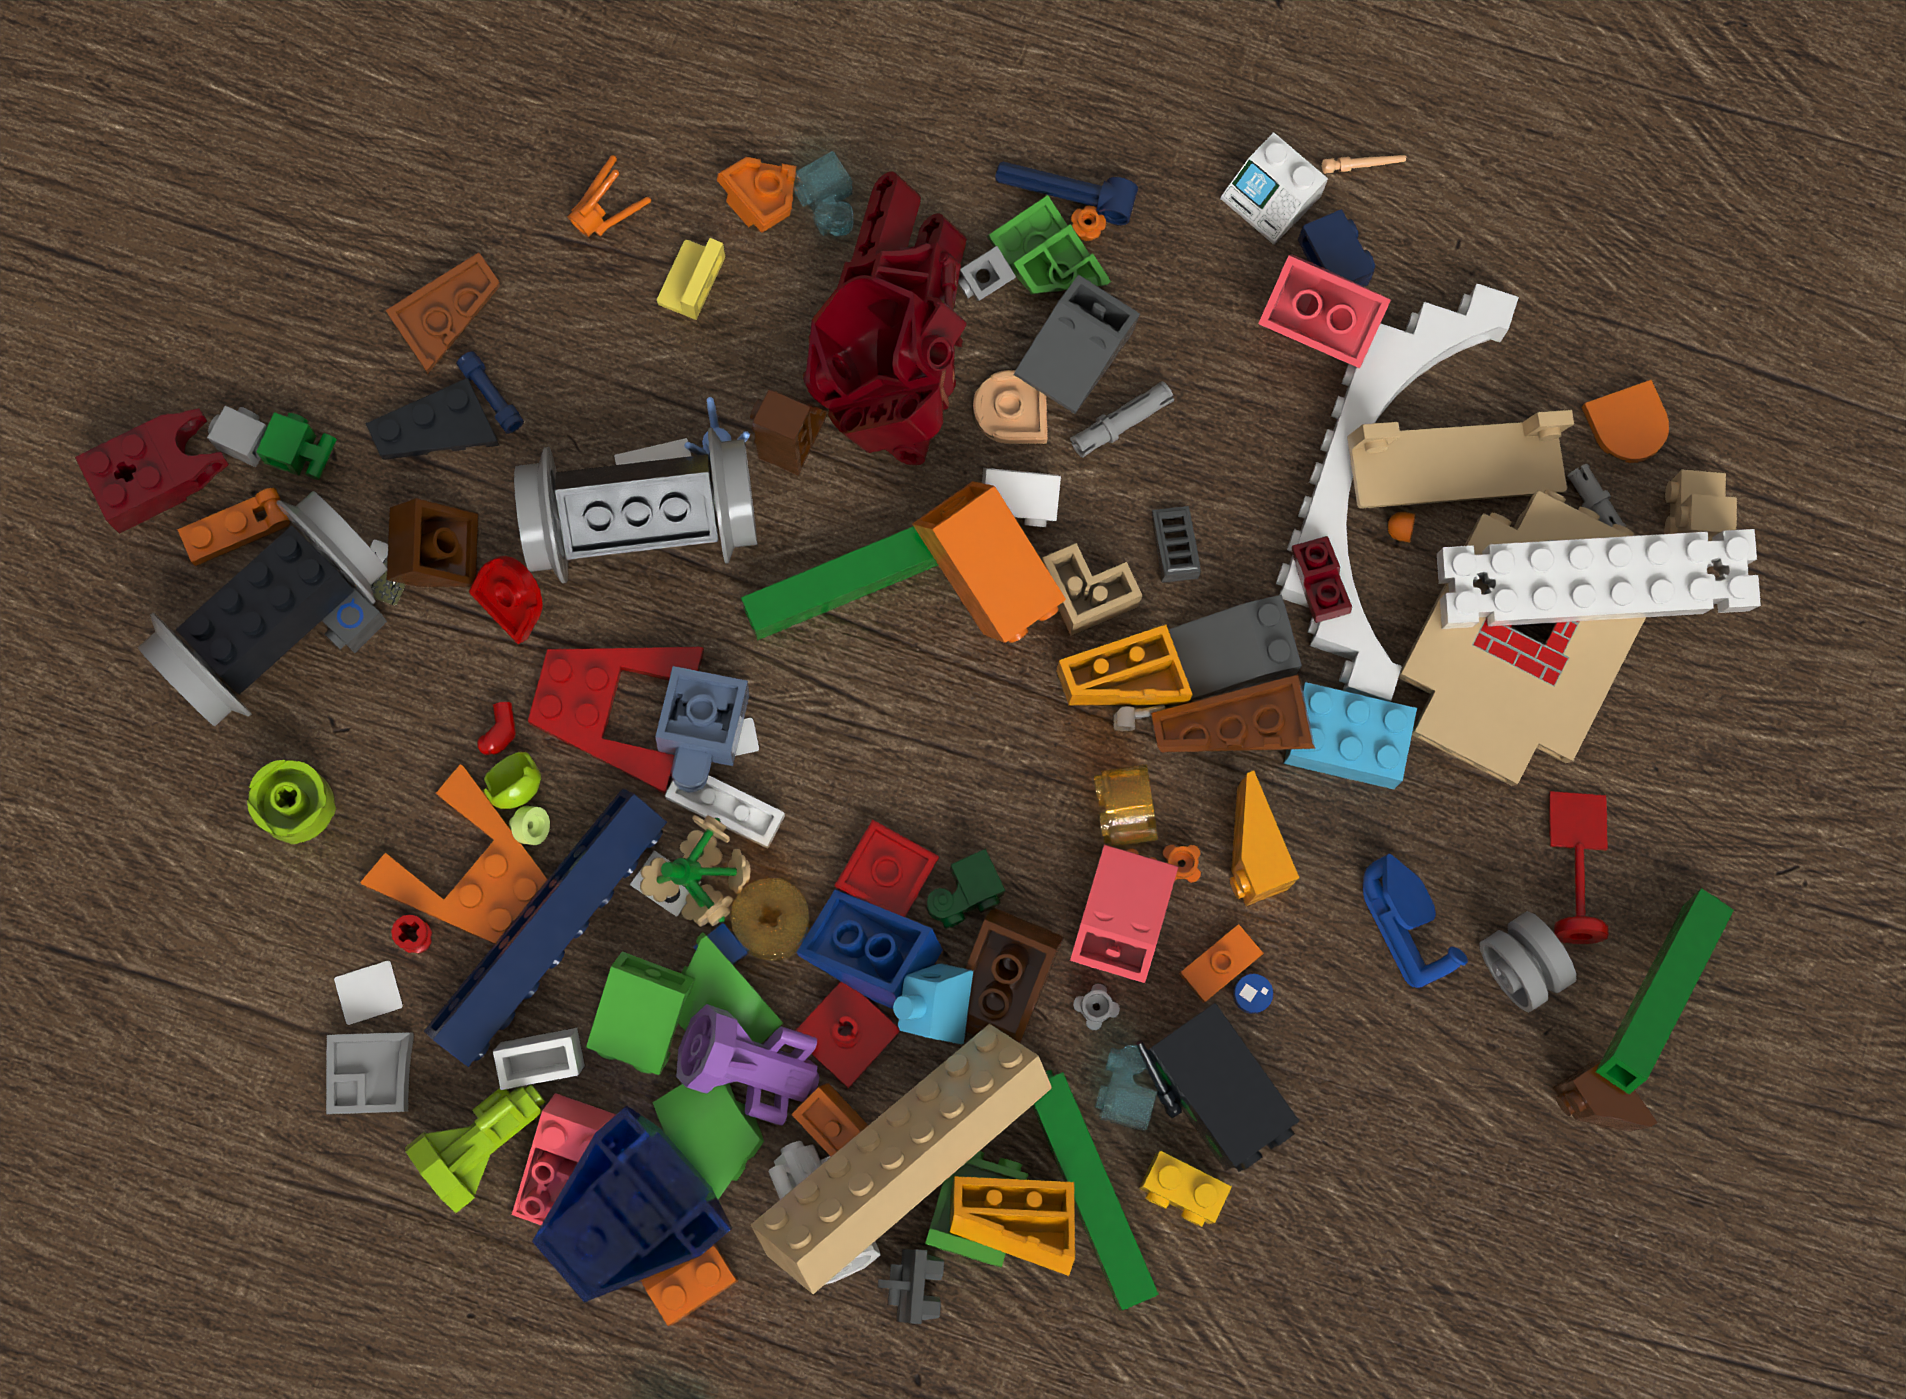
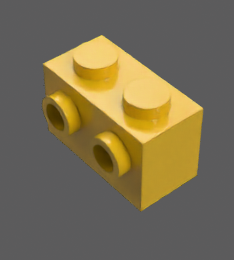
(1185, 1188)

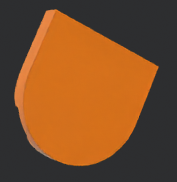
(1629, 422)

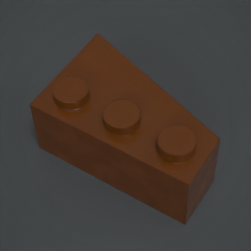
(785, 429)

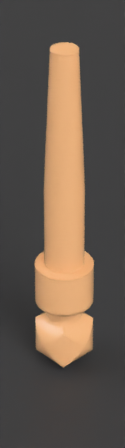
(1346, 163)

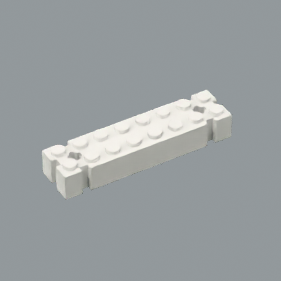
(1598, 579)

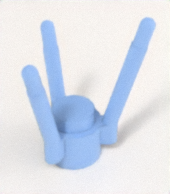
(721, 433)

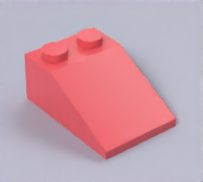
(1324, 311)

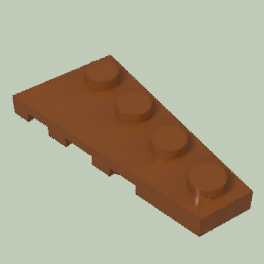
(1246, 719)

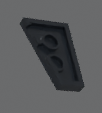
(433, 423)

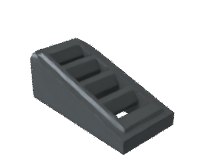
(1176, 572)

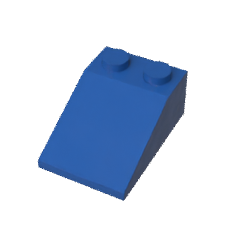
(868, 947)

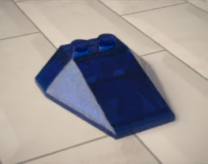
(629, 1210)

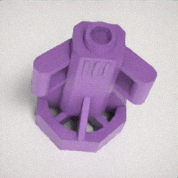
(720, 1052)

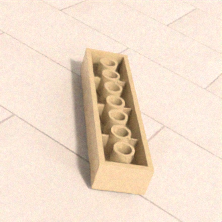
(901, 1157)

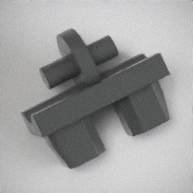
(908, 1284)

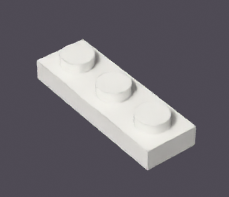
(734, 809)

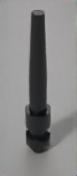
(1164, 1092)

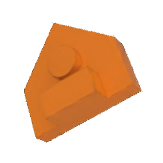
(759, 191)

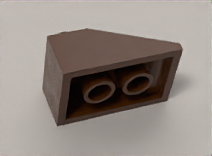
(1009, 973)

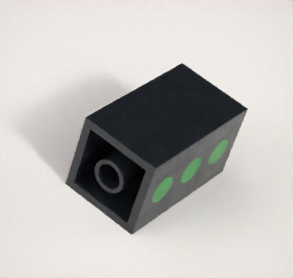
(1223, 1089)

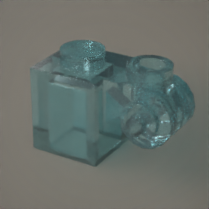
(823, 188)
(1123, 1099)

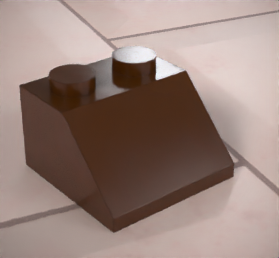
(431, 545)
(1600, 1102)

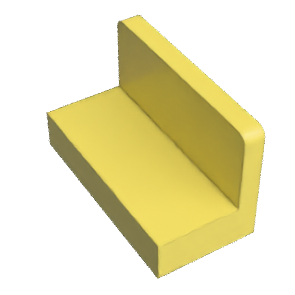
(692, 277)

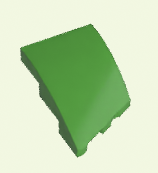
(1045, 250)
(724, 987)
(710, 1132)

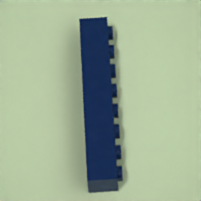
(546, 927)

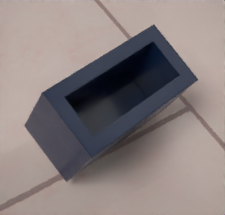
(1335, 246)

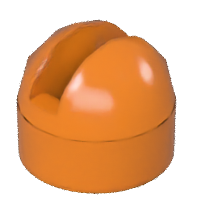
(1401, 526)

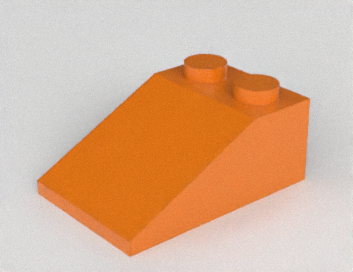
(689, 1284)

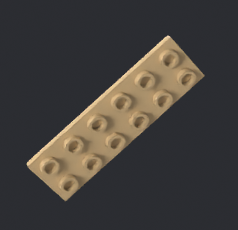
(1457, 462)

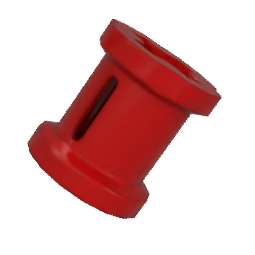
(400, 936)

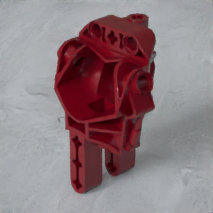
(890, 328)

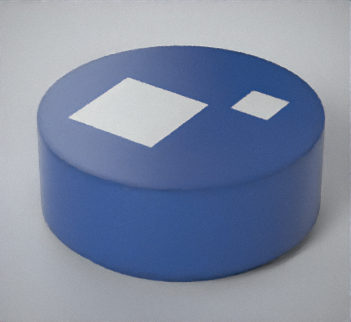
(1253, 993)

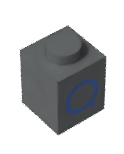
(353, 622)

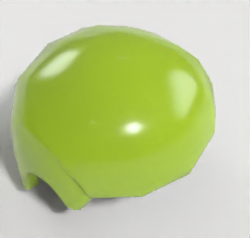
(512, 781)

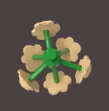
(700, 852)

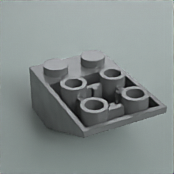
(1077, 344)

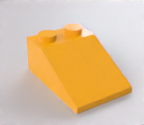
(1259, 853)

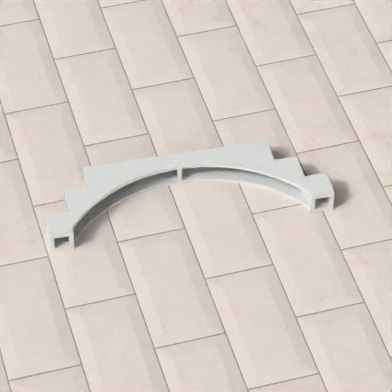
(1387, 369)

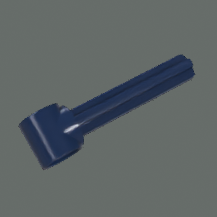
(1112, 199)

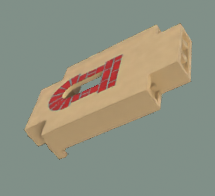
(1502, 691)

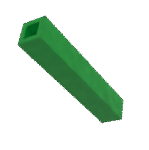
(837, 582)
(1664, 991)
(1093, 1195)

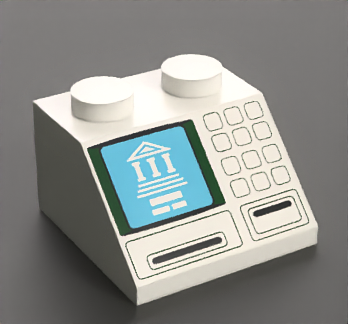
(1274, 188)

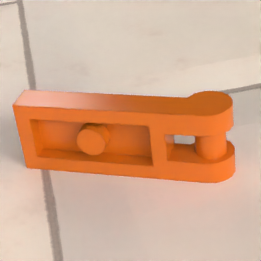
(233, 527)

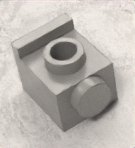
(998, 270)

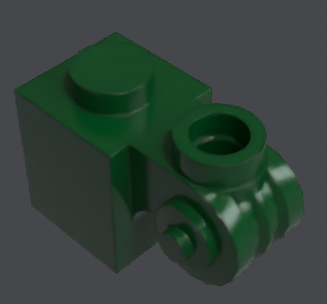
(976, 888)

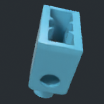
(935, 1003)

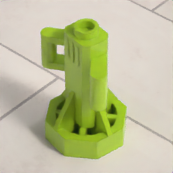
(457, 1158)

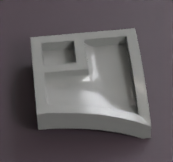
(368, 1072)

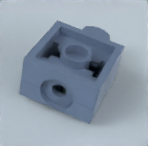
(700, 724)

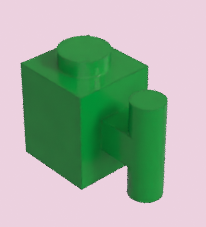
(290, 444)

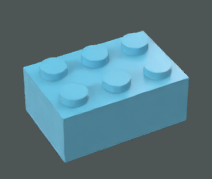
(1355, 736)

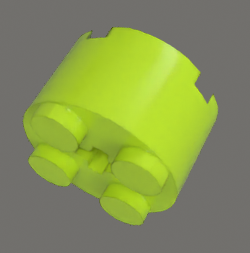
(270, 807)

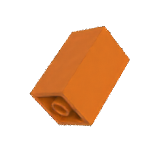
(990, 562)

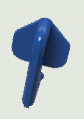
(1402, 906)

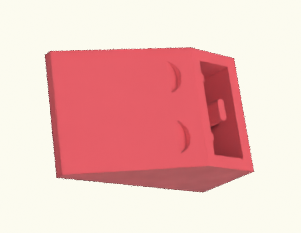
(1124, 913)
(557, 1147)

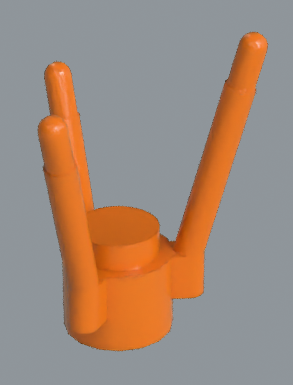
(588, 213)

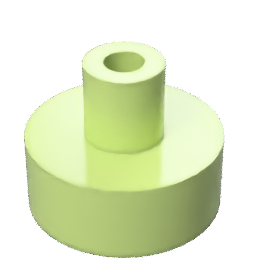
(530, 825)

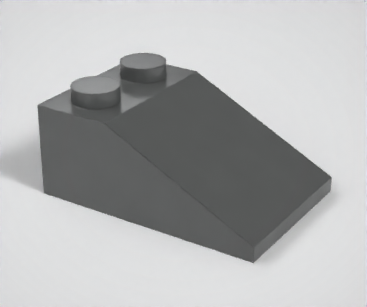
(1237, 648)

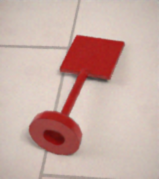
(1580, 824)

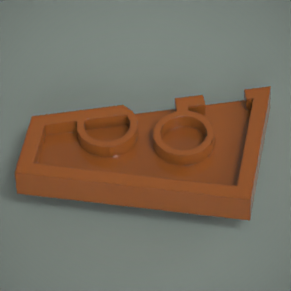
(443, 309)

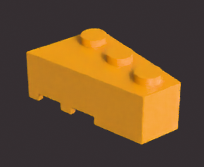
(1127, 672)
(1018, 1218)

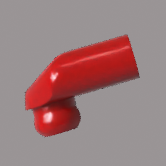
(501, 733)

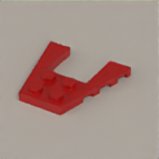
(578, 696)

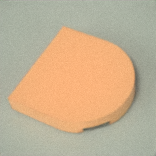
(1010, 410)

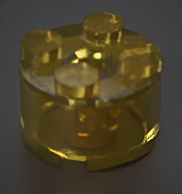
(1128, 805)
(771, 896)

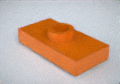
(1221, 963)

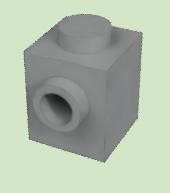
(237, 434)

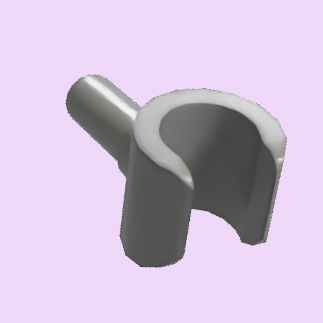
(1125, 717)

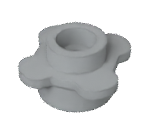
(1107, 1008)

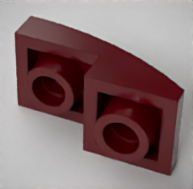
(1321, 580)

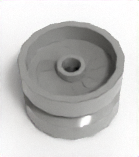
(1528, 961)

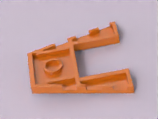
(491, 890)

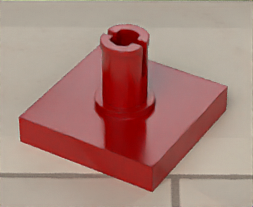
(848, 1033)

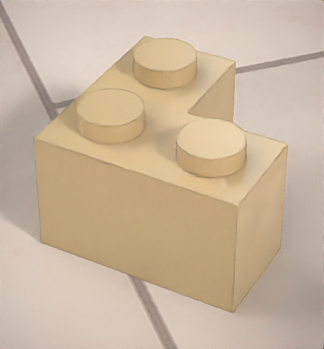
(1699, 504)
(1090, 597)

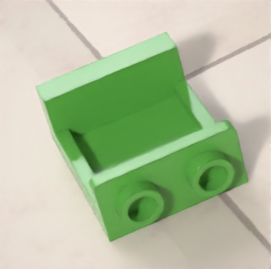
(639, 1013)
(939, 1232)

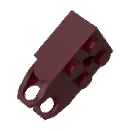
(157, 462)

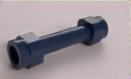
(506, 415)

